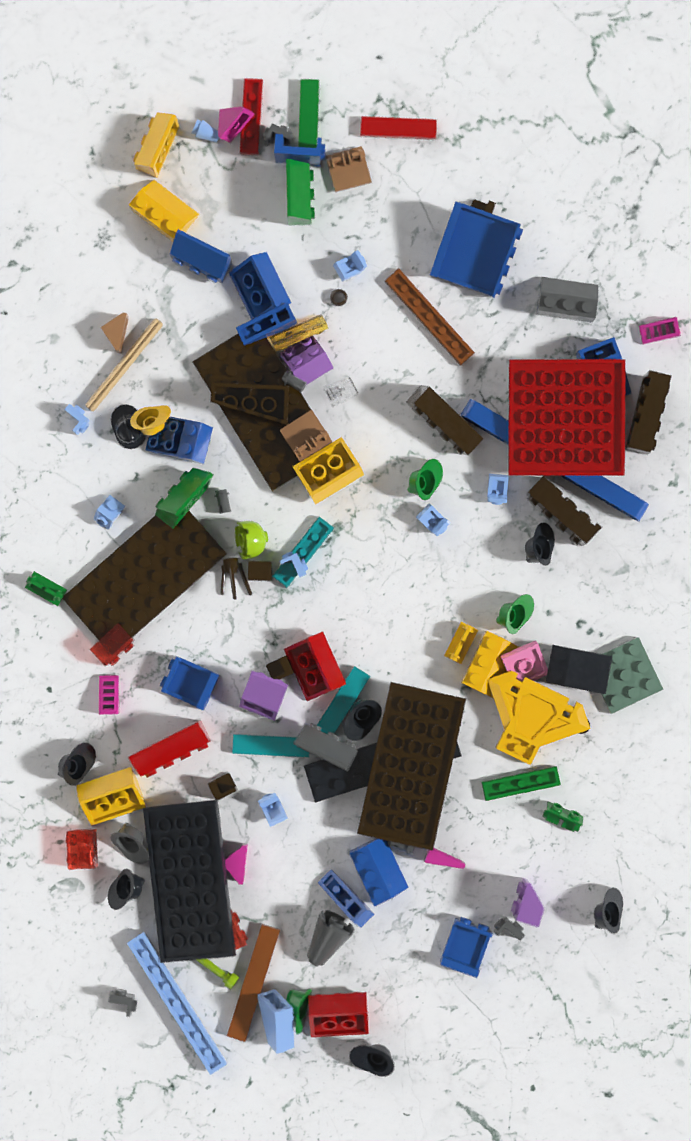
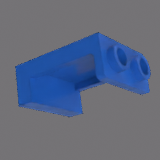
(308, 155)
(189, 682)
(466, 946)

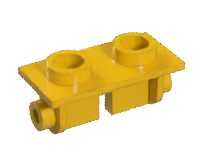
(461, 643)

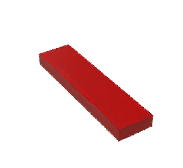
(398, 127)
(251, 131)

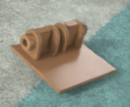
(348, 169)
(306, 435)

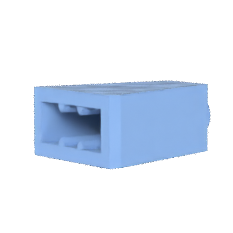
(277, 1020)

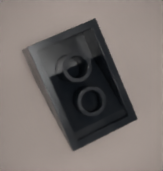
(579, 669)

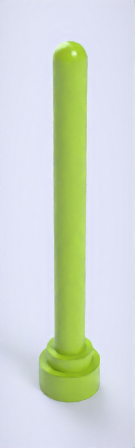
(228, 978)

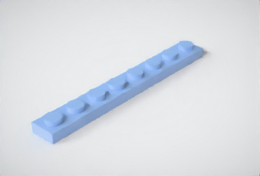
(177, 1003)

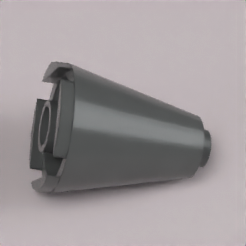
(328, 937)

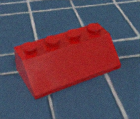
(169, 749)

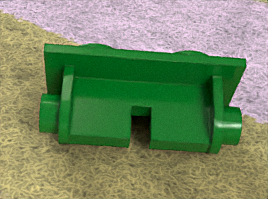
(45, 588)
(571, 819)

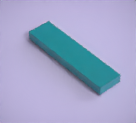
(305, 549)
(343, 701)
(267, 746)

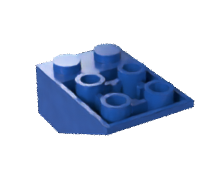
(604, 350)
(181, 440)

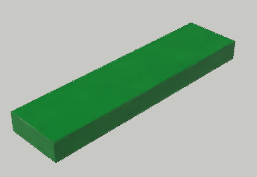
(308, 113)
(521, 783)

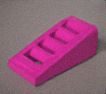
(674, 321)
(116, 710)
(440, 858)

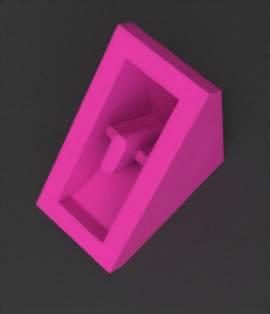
(232, 122)
(236, 863)

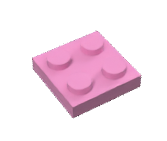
(526, 662)

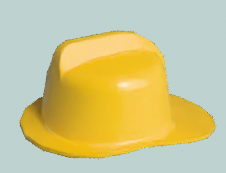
(150, 419)

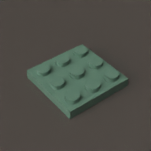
(630, 676)

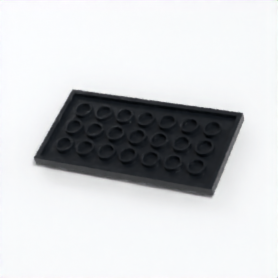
(189, 881)

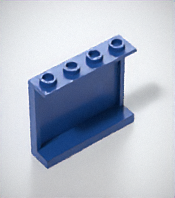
(476, 249)

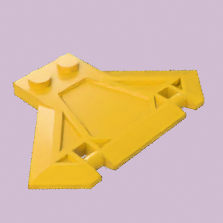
(532, 716)

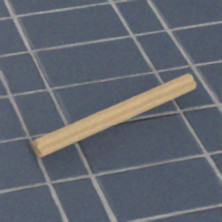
(124, 364)

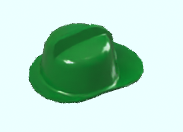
(426, 480)
(516, 614)
(299, 1002)

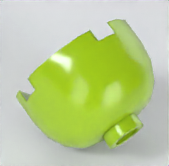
(250, 538)

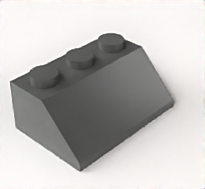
(567, 299)
(326, 746)

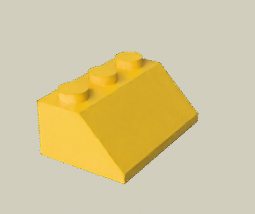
(156, 143)
(163, 210)
(328, 470)
(487, 662)
(110, 796)

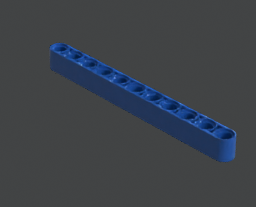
(595, 485)

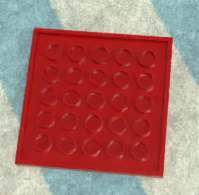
(566, 417)

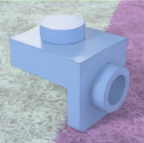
(350, 266)
(78, 413)
(497, 488)
(108, 512)
(433, 520)
(299, 565)
(272, 809)

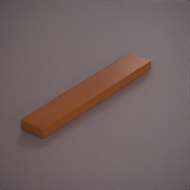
(429, 317)
(253, 982)

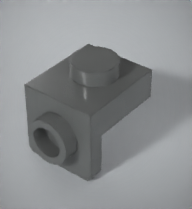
(270, 132)
(515, 928)
(121, 996)

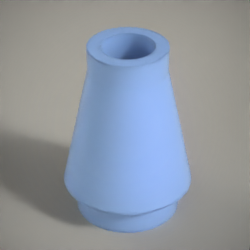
(205, 131)

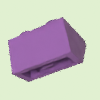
(306, 360)
(263, 695)
(528, 906)

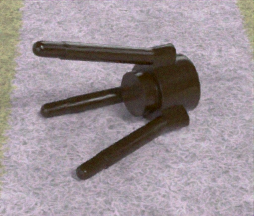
(232, 566)

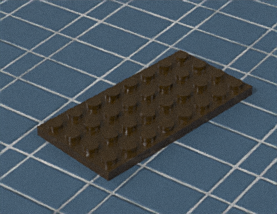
(261, 437)
(144, 575)
(411, 766)

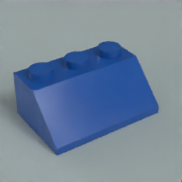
(200, 257)
(259, 285)
(378, 870)

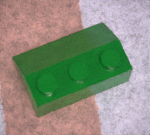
(299, 192)
(183, 496)

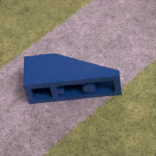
(267, 324)
(346, 899)

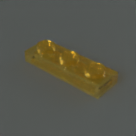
(299, 332)

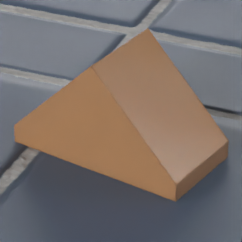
(116, 330)

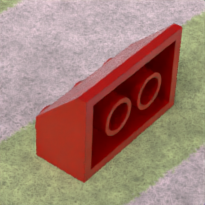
(315, 666)
(338, 1014)

